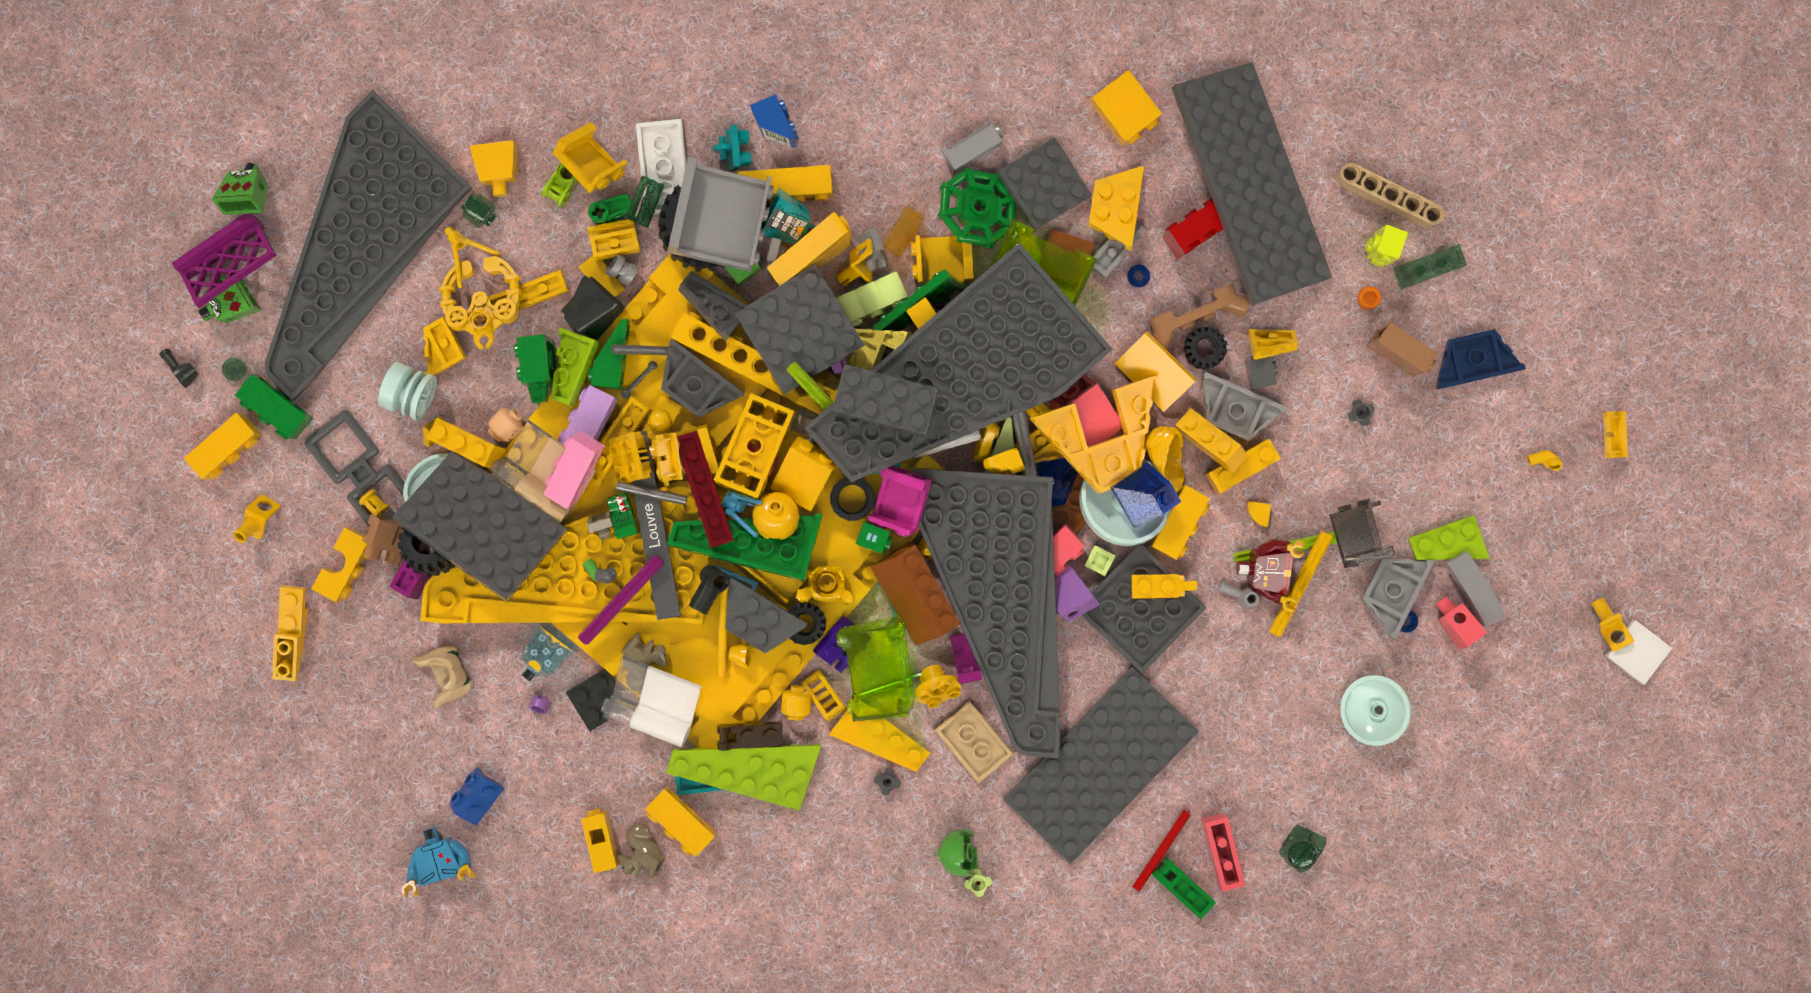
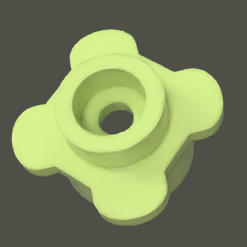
(978, 889)

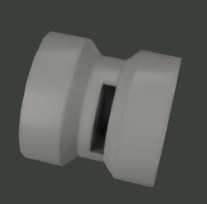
(622, 270)

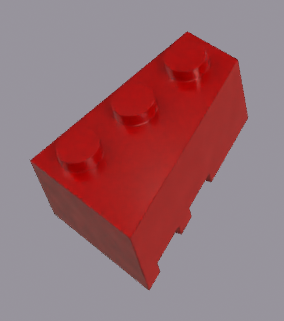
(1194, 230)

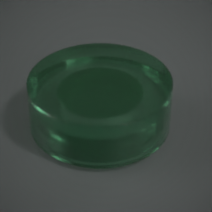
(234, 369)

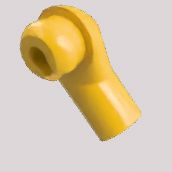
(1546, 458)

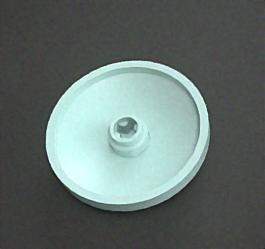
(1109, 520)

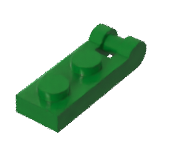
(1184, 889)

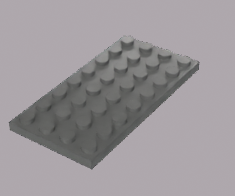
(1101, 765)

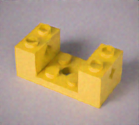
(745, 470)

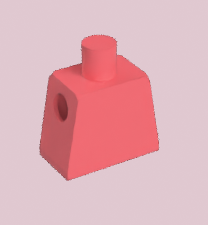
(1467, 630)

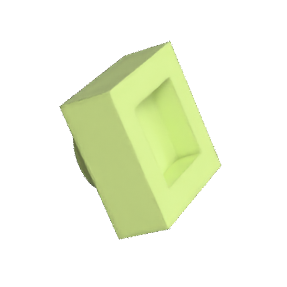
(1099, 560)

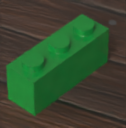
(273, 407)

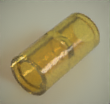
(903, 231)

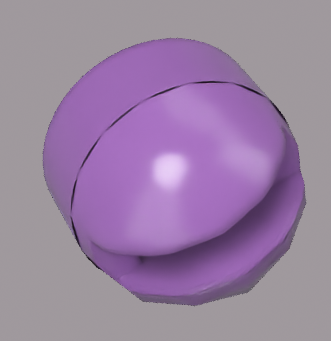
(539, 704)

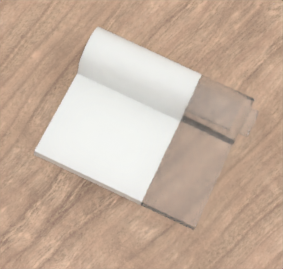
(652, 702)

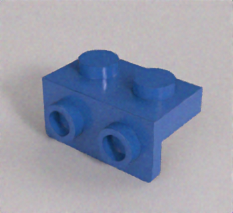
(475, 797)

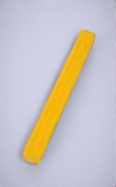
(1302, 582)

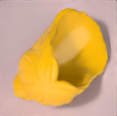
(1165, 452)

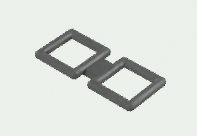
(359, 470)

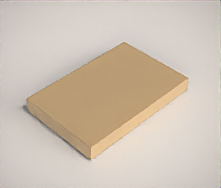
(974, 742)

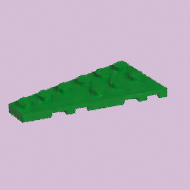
(780, 557)

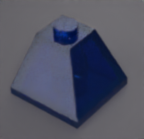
(1145, 495)

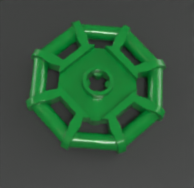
(968, 215)

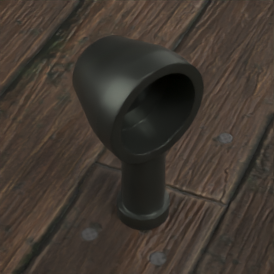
(184, 373)

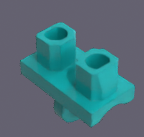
(734, 138)

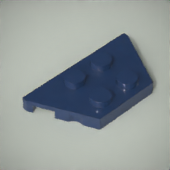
(1475, 359)

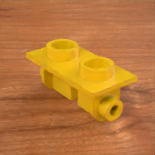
(1615, 434)
(668, 446)

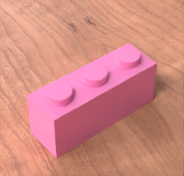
(573, 469)

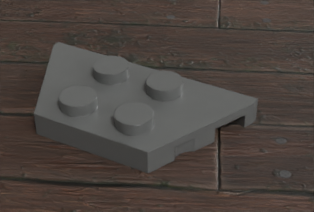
(695, 383)
(758, 618)

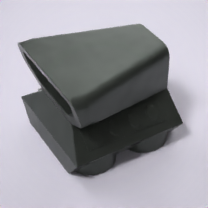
(592, 308)

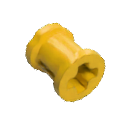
(374, 503)

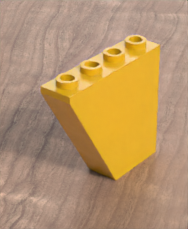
(816, 248)

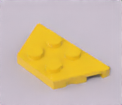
(1116, 205)

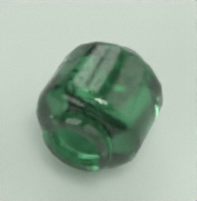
(478, 210)

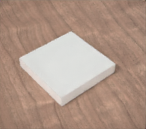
(1642, 656)

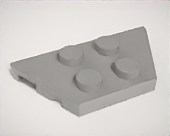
(1236, 408)
(1395, 591)

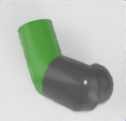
(599, 575)

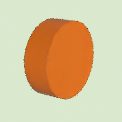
(1368, 298)

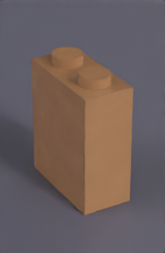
(1402, 350)

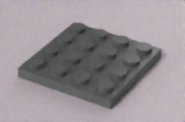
(799, 325)
(1140, 626)

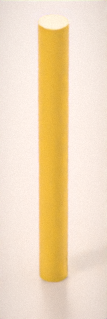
(722, 635)

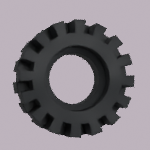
(1219, 347)
(819, 623)

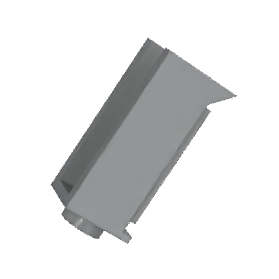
(973, 147)

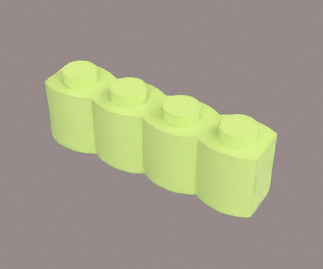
(873, 298)

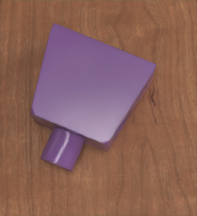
(1072, 595)

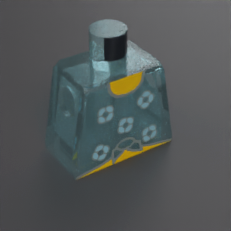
(545, 653)

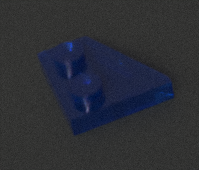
(1063, 478)

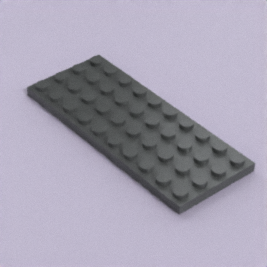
(1251, 182)

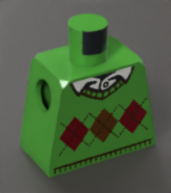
(242, 191)
(231, 304)

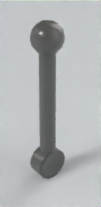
(652, 365)

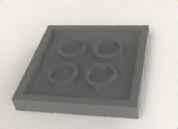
(1044, 184)

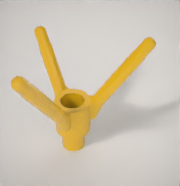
(458, 242)

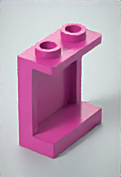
(900, 500)

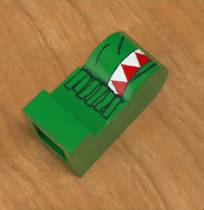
(622, 516)

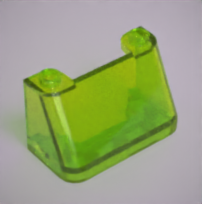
(878, 669)

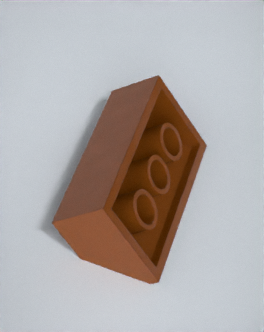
(915, 594)

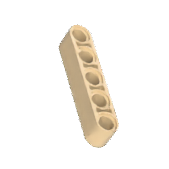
(1401, 195)

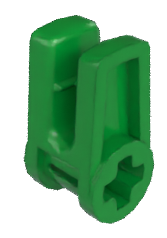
(612, 208)

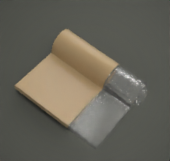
(530, 465)

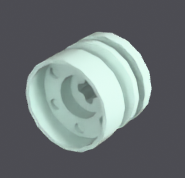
(407, 391)

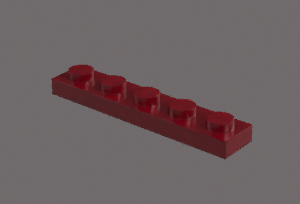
(703, 490)

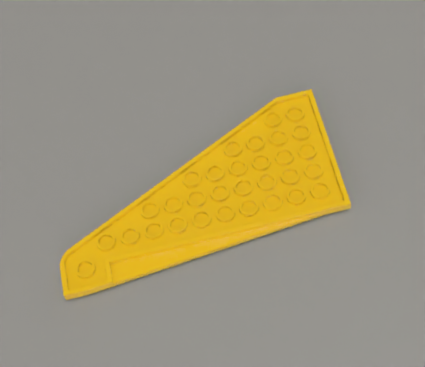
(563, 589)

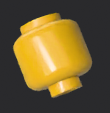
(796, 703)

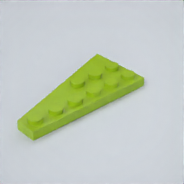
(762, 773)

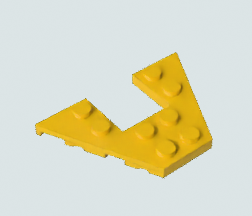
(1110, 460)

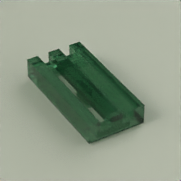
(648, 202)

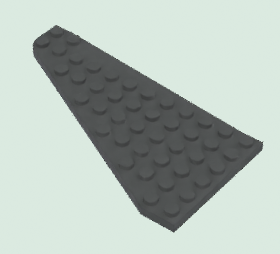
(371, 220)
(998, 568)

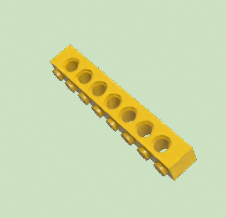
(691, 323)

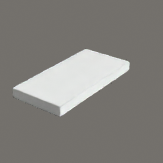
(662, 154)

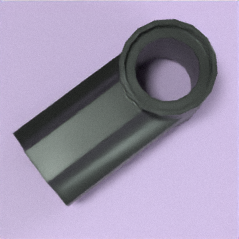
(712, 582)

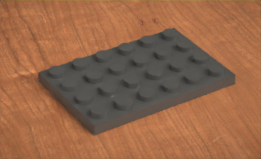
(480, 525)

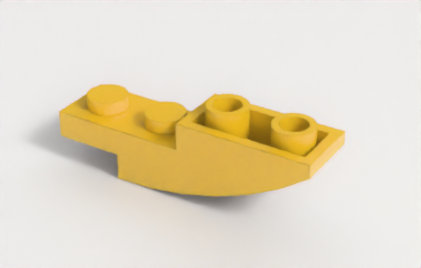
(290, 634)

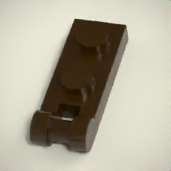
(750, 735)

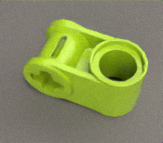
(560, 185)

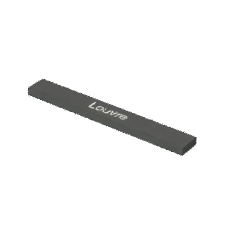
(655, 543)

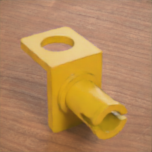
(857, 265)
(255, 519)
(1610, 624)

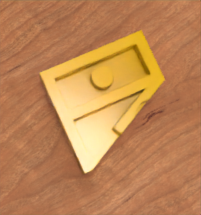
(1271, 342)

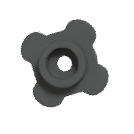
(1367, 410)
(888, 774)

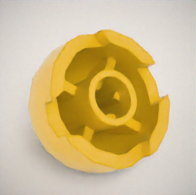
(776, 516)

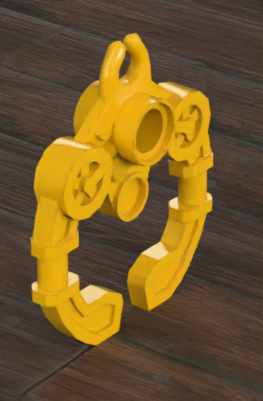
(481, 308)

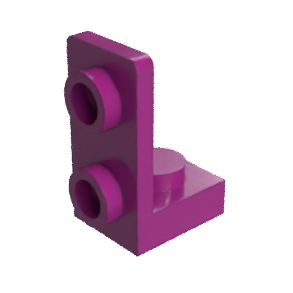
(965, 660)

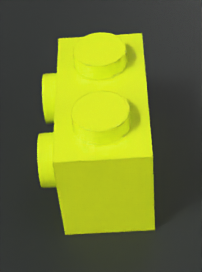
(1385, 245)

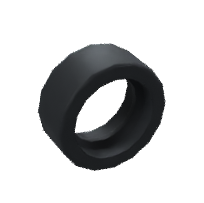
(834, 499)

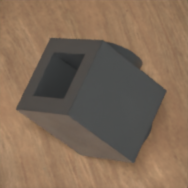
(1261, 372)

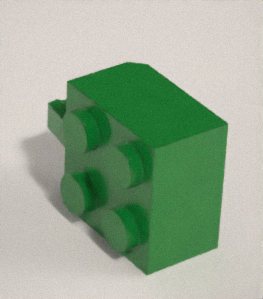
(536, 365)

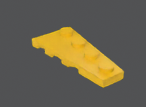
(882, 739)

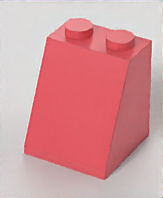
(1094, 410)

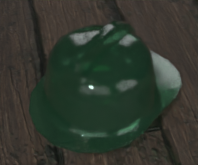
(1302, 848)

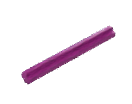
(621, 599)

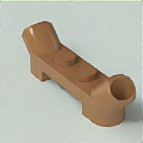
(1223, 299)

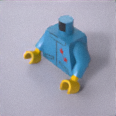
(436, 861)

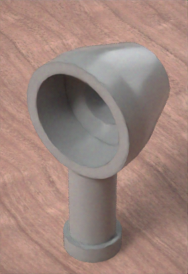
(1241, 594)

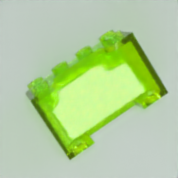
(1066, 269)

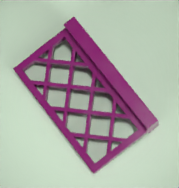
(217, 248)

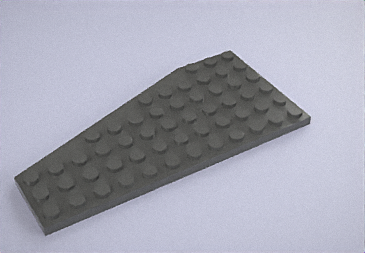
(990, 355)

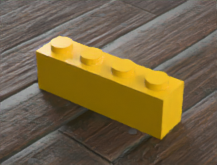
(798, 181)

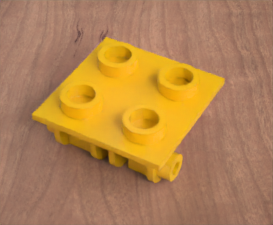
(626, 457)

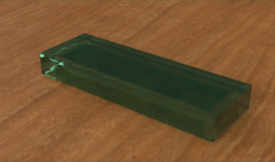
(1429, 266)

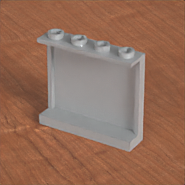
(720, 217)

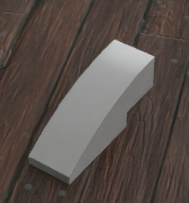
(1475, 589)

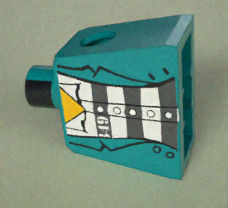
(787, 219)

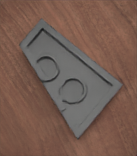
(712, 303)

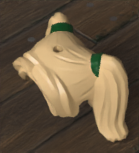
(448, 672)

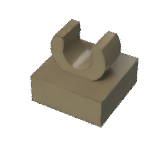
(801, 420)
(600, 523)

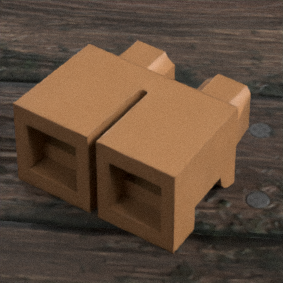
(383, 536)

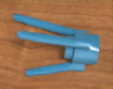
(736, 503)

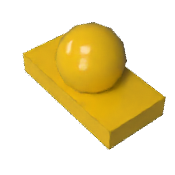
(662, 417)

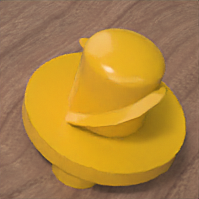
(936, 686)

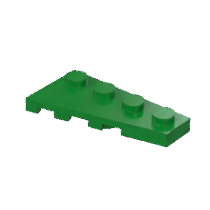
(936, 291)

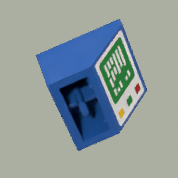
(772, 121)

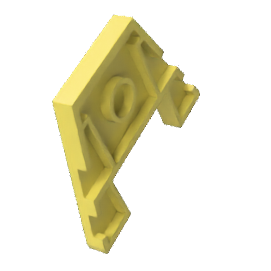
(874, 348)

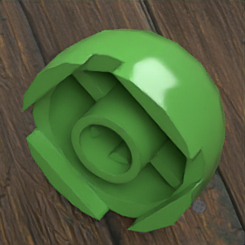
(956, 856)

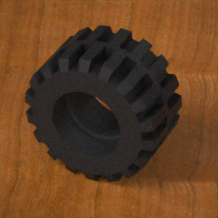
(423, 563)

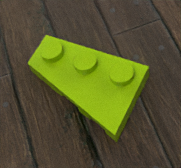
(574, 361)
(1450, 541)

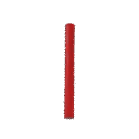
(1161, 850)

